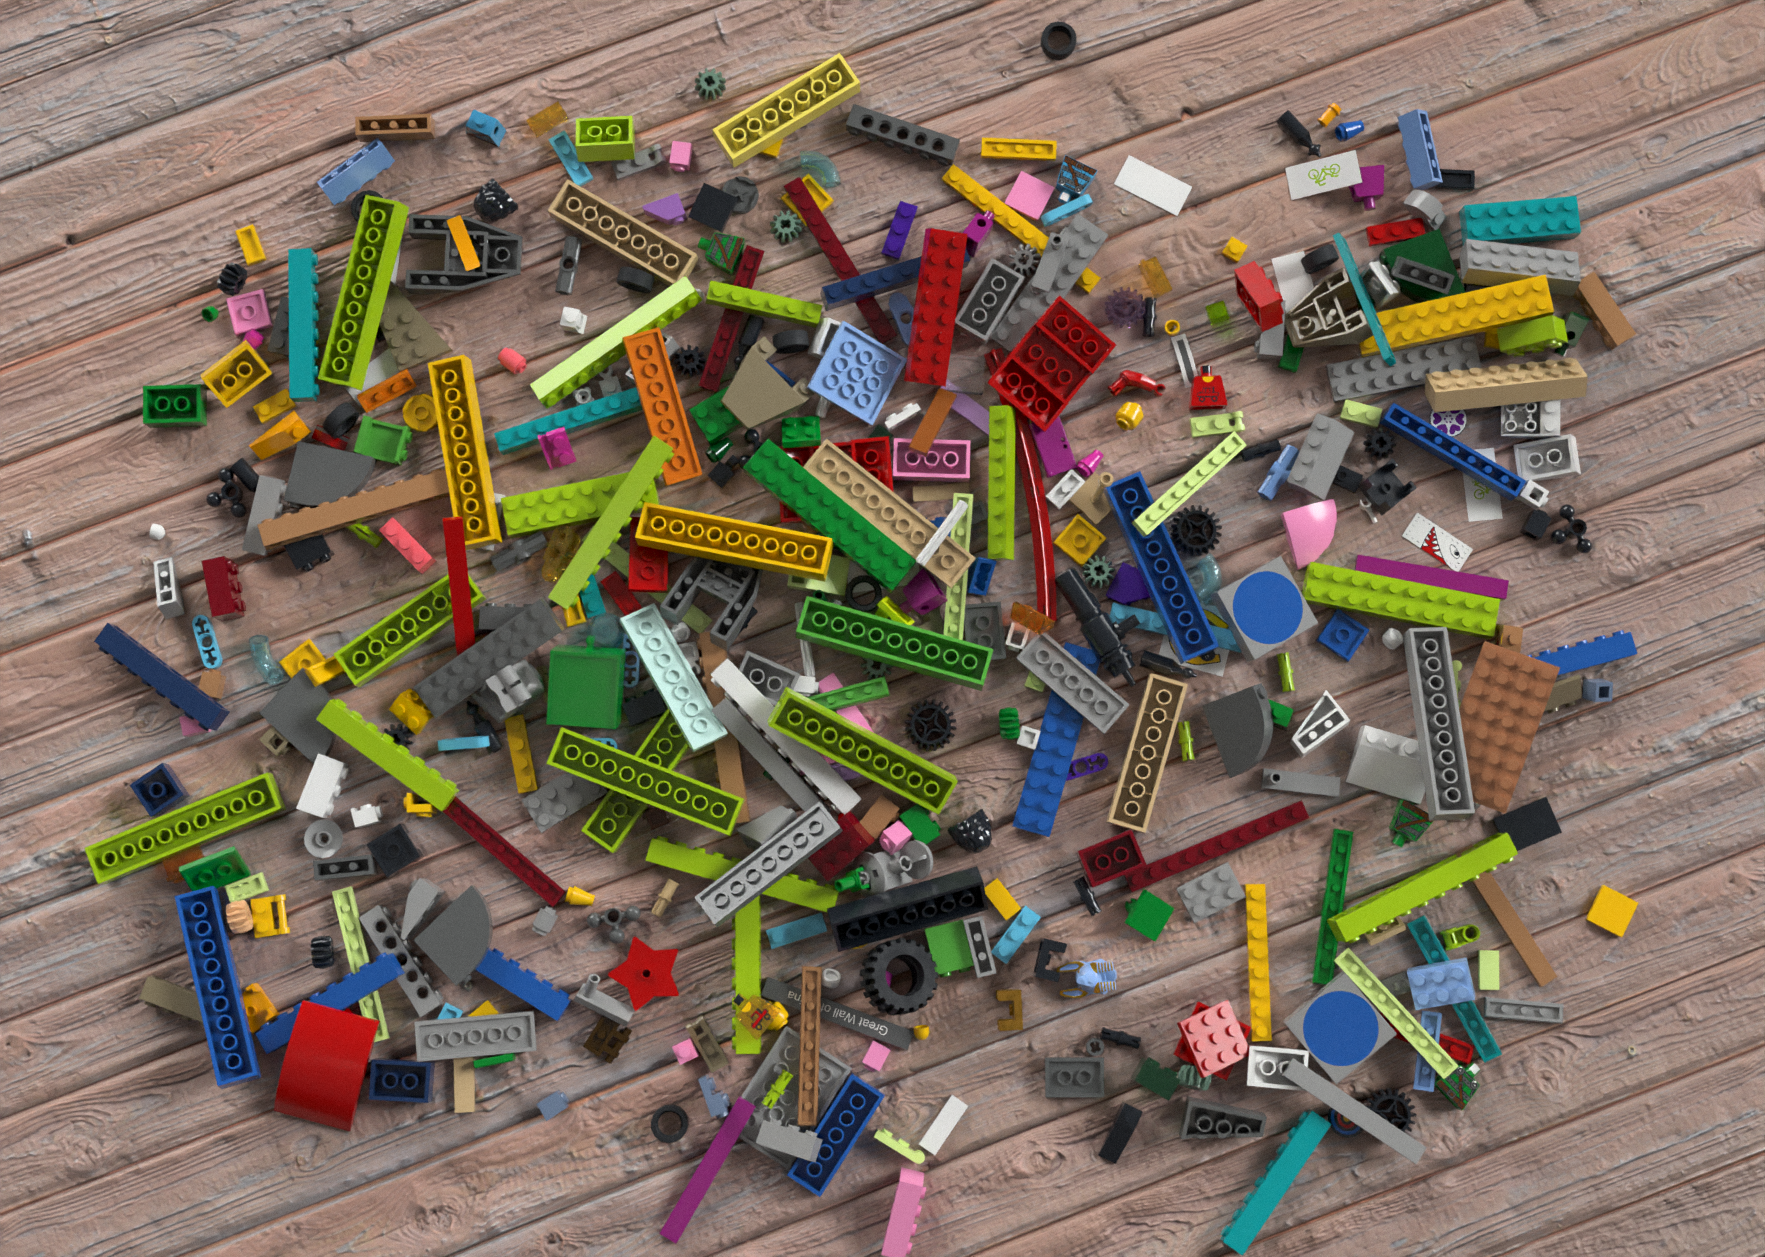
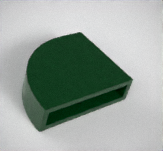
(1430, 251)

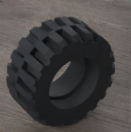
(922, 976)

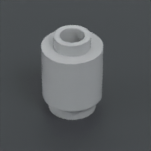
(544, 920)

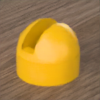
(1170, 325)
(921, 1031)

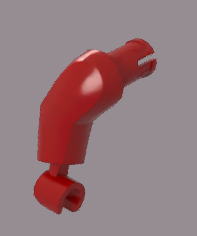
(1135, 379)

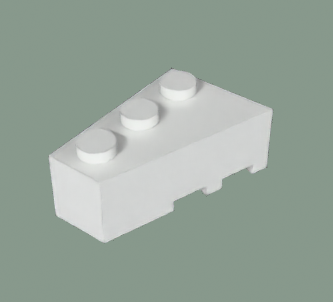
(1320, 725)

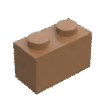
(880, 816)

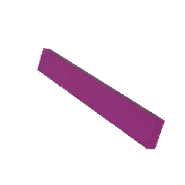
(1433, 576)
(707, 1169)

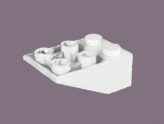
(1531, 420)

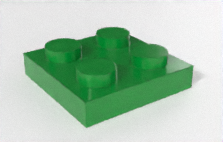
(801, 432)

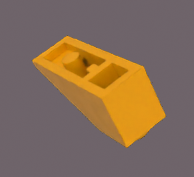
(280, 436)

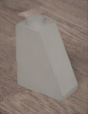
(766, 826)

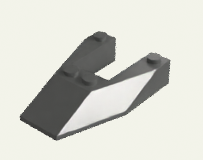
(495, 248)
(724, 581)

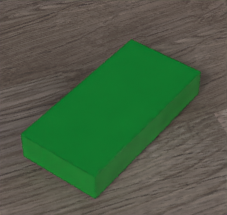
(1290, 357)
(494, 1060)

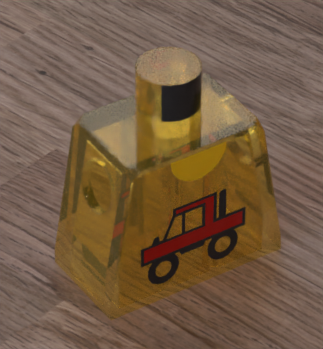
(755, 1014)

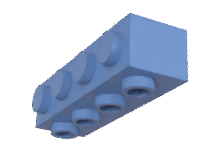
(1419, 149)
(356, 171)

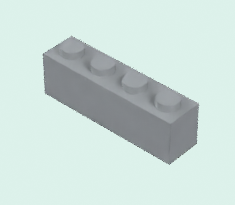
(265, 506)

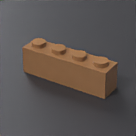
(395, 127)
(1603, 311)

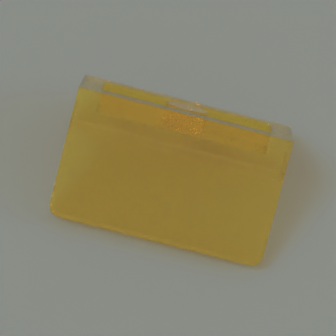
(547, 119)
(1155, 277)

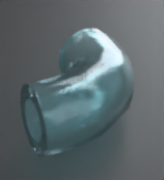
(823, 165)
(1211, 579)
(264, 660)

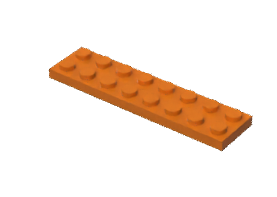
(662, 403)

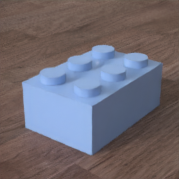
(1441, 983)

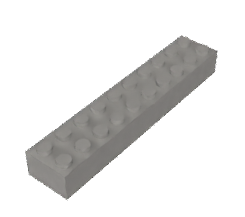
(1438, 724)

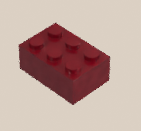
(223, 588)
(843, 848)
(1111, 858)

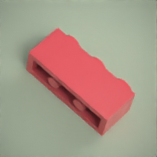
(407, 545)

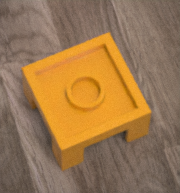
(258, 1007)

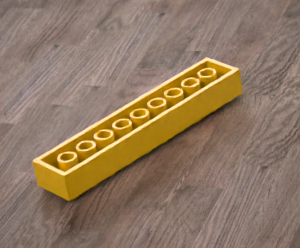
(1462, 314)
(465, 450)
(734, 541)

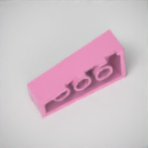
(903, 1213)

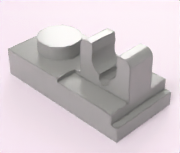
(1397, 984)

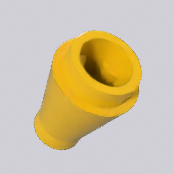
(577, 896)

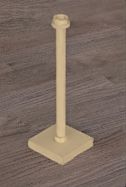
(1091, 497)

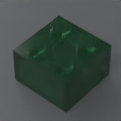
(1156, 1079)

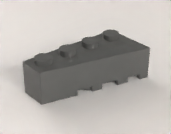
(1212, 1119)

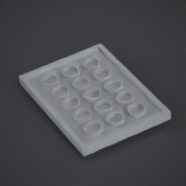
(786, 1056)

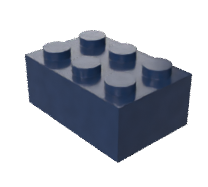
(401, 1080)

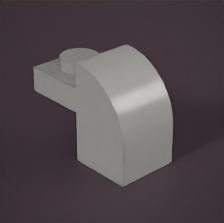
(1426, 207)

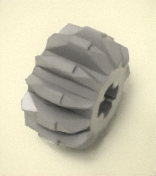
(1019, 256)

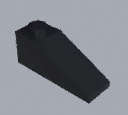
(1120, 1132)

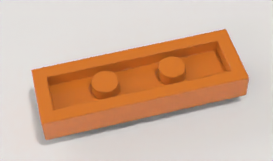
(386, 390)

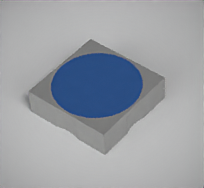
(1264, 609)
(1339, 1027)

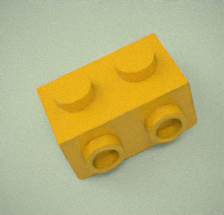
(411, 711)
(420, 810)

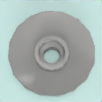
(314, 835)

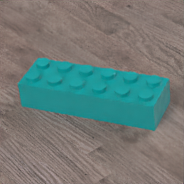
(1521, 220)

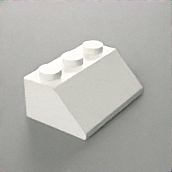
(322, 786)

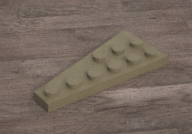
(408, 333)

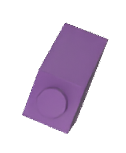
(667, 210)

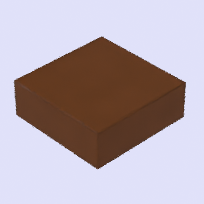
(656, 818)

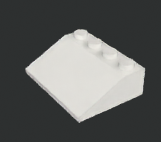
(1387, 764)

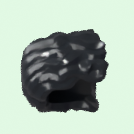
(493, 202)
(973, 833)

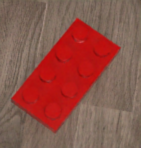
(646, 565)

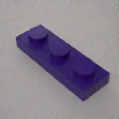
(899, 230)

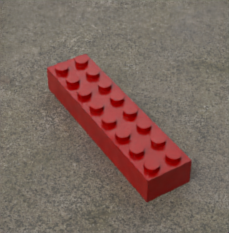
(935, 307)

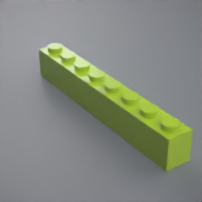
(1001, 483)
(387, 754)

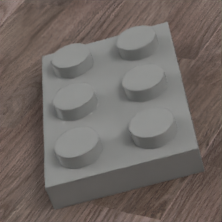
(1210, 892)

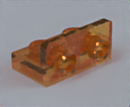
(1031, 618)
(173, 863)

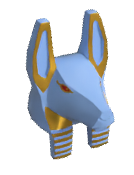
(1090, 977)

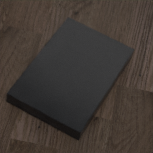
(1528, 823)

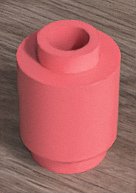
(512, 360)

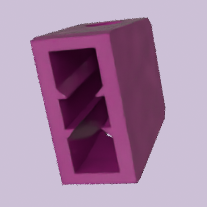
(1370, 188)
(978, 231)
(922, 594)

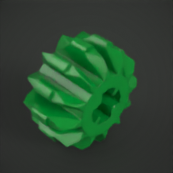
(1009, 723)

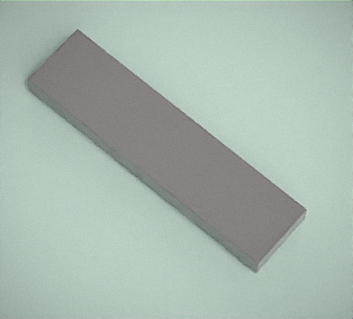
(1523, 1010)

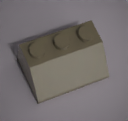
(1564, 692)

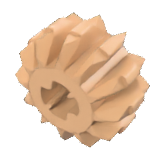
(239, 916)

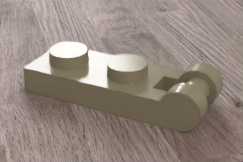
(707, 1044)

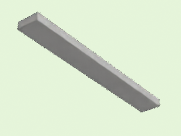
(766, 755)
(1354, 1111)

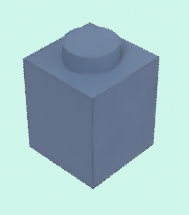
(1597, 690)
(553, 1104)

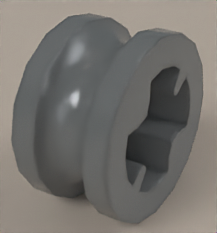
(1089, 1048)

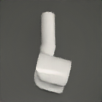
(1368, 509)

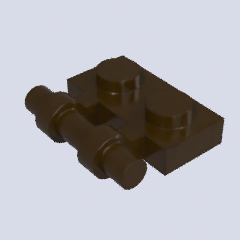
(601, 1036)

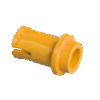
(1332, 111)

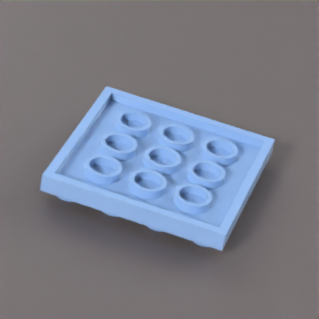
(856, 373)

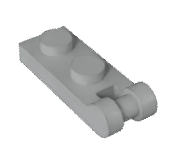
(641, 163)

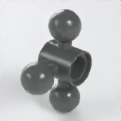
(616, 935)

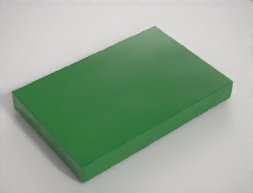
(215, 870)

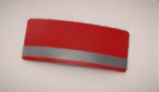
(322, 436)

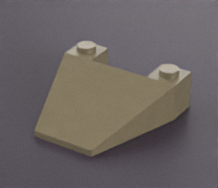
(1322, 318)
(759, 392)

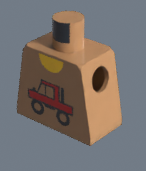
(1509, 637)

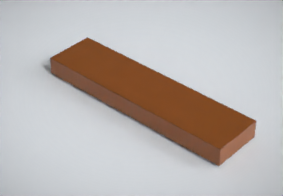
(932, 422)

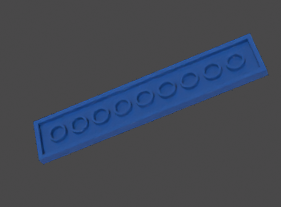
(1052, 757)

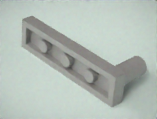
(1300, 782)

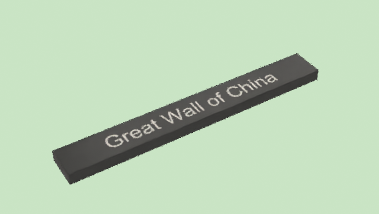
(841, 1015)

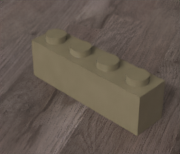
(172, 998)

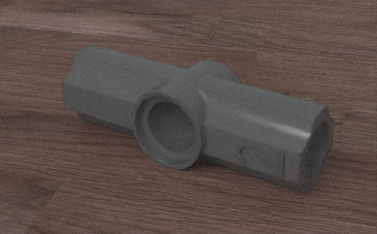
(567, 276)
(519, 551)

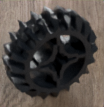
(1208, 519)
(923, 740)
(1393, 1096)

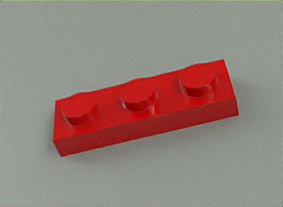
(1394, 231)

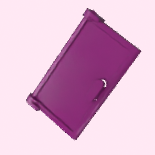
(1054, 451)

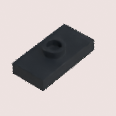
(1347, 479)

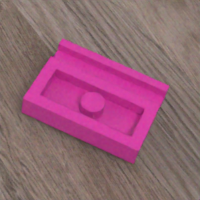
(557, 448)

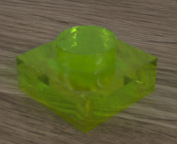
(1217, 312)

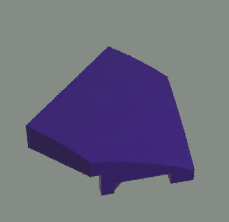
(1127, 586)

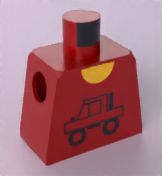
(1207, 391)

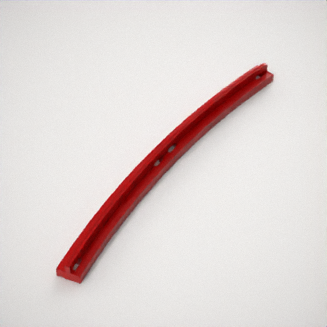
(1036, 506)

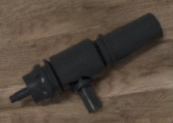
(1097, 626)

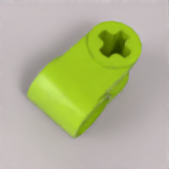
(1456, 937)

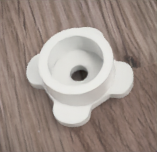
(583, 392)

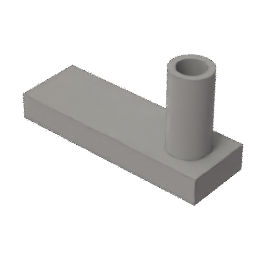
(1050, 262)
(602, 1003)

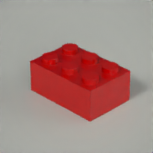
(1259, 296)

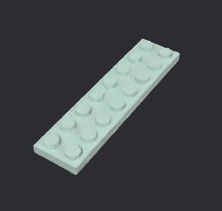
(673, 677)

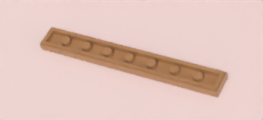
(1513, 927)
(809, 1046)

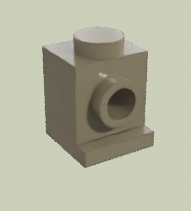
(271, 737)

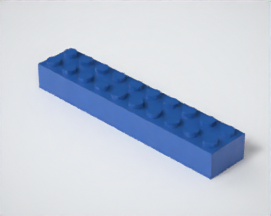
(1161, 571)
(217, 987)

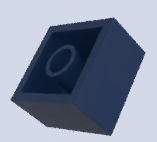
(159, 790)

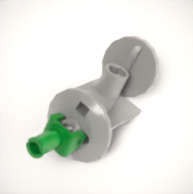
(882, 871)

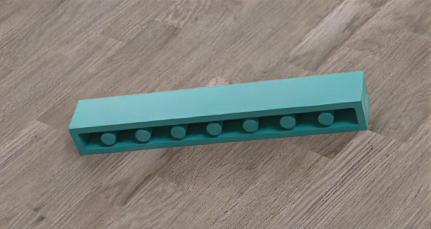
(302, 325)
(571, 419)
(1275, 1181)

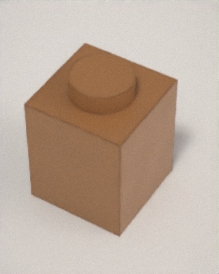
(212, 683)

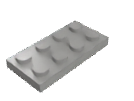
(561, 799)

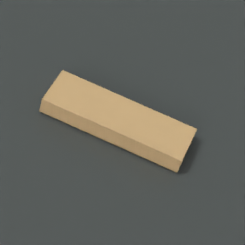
(464, 1085)

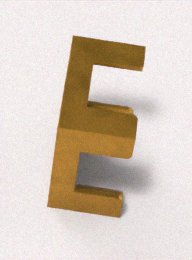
(1015, 1010)

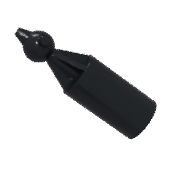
(1298, 132)
(748, 337)
(245, 474)
(1164, 665)
(484, 728)

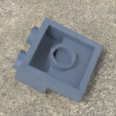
(716, 1101)

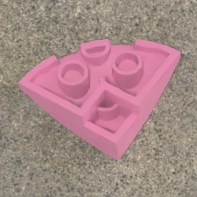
(1310, 530)

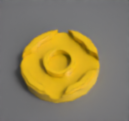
(420, 413)

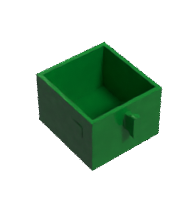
(586, 685)

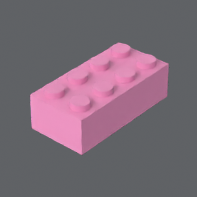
(944, 462)

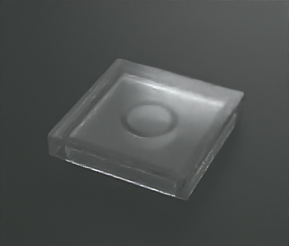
(965, 374)

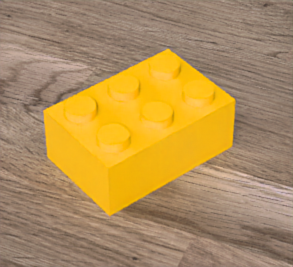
(236, 373)

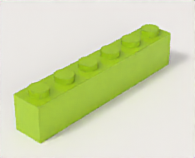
(763, 304)

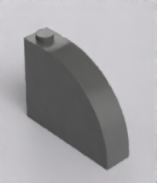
(325, 475)
(295, 715)
(1241, 728)
(459, 936)

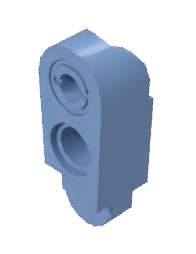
(898, 305)

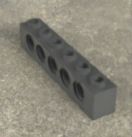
(896, 126)

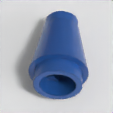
(1347, 130)

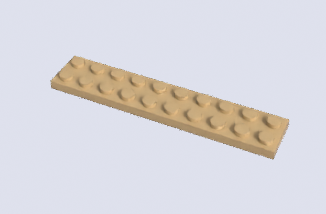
(887, 511)

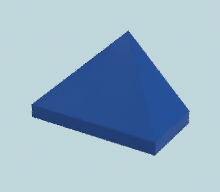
(980, 575)

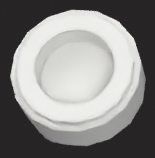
(680, 632)
(1392, 638)
(830, 978)

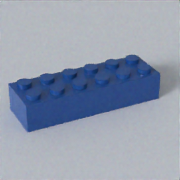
(839, 1133)

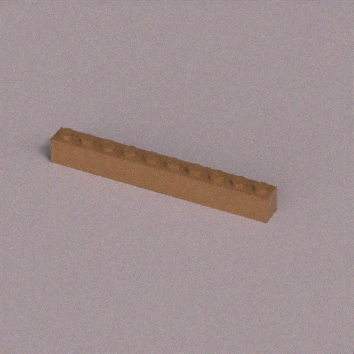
(354, 510)
(728, 752)

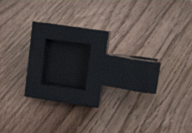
(722, 473)

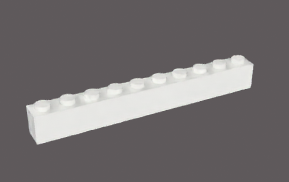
(803, 757)

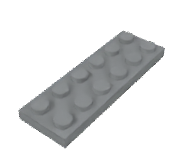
(1072, 682)
(475, 1036)

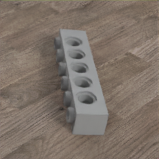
(422, 1005)

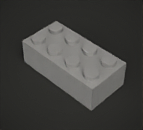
(988, 301)

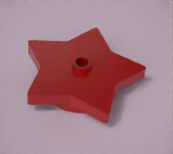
(642, 958)

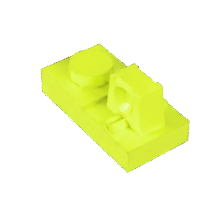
(888, 608)

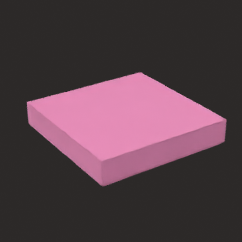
(1029, 196)
(249, 312)

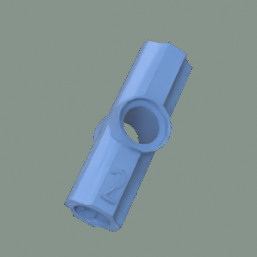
(1278, 472)

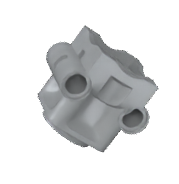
(513, 689)

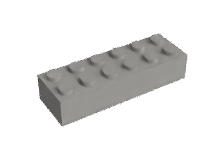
(1503, 263)

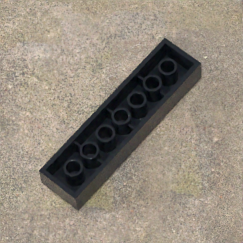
(907, 909)

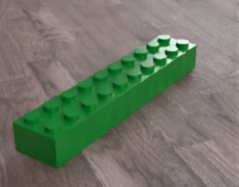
(829, 515)

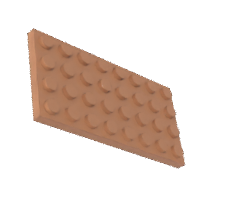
(1501, 720)

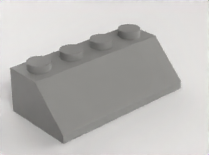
(1320, 457)

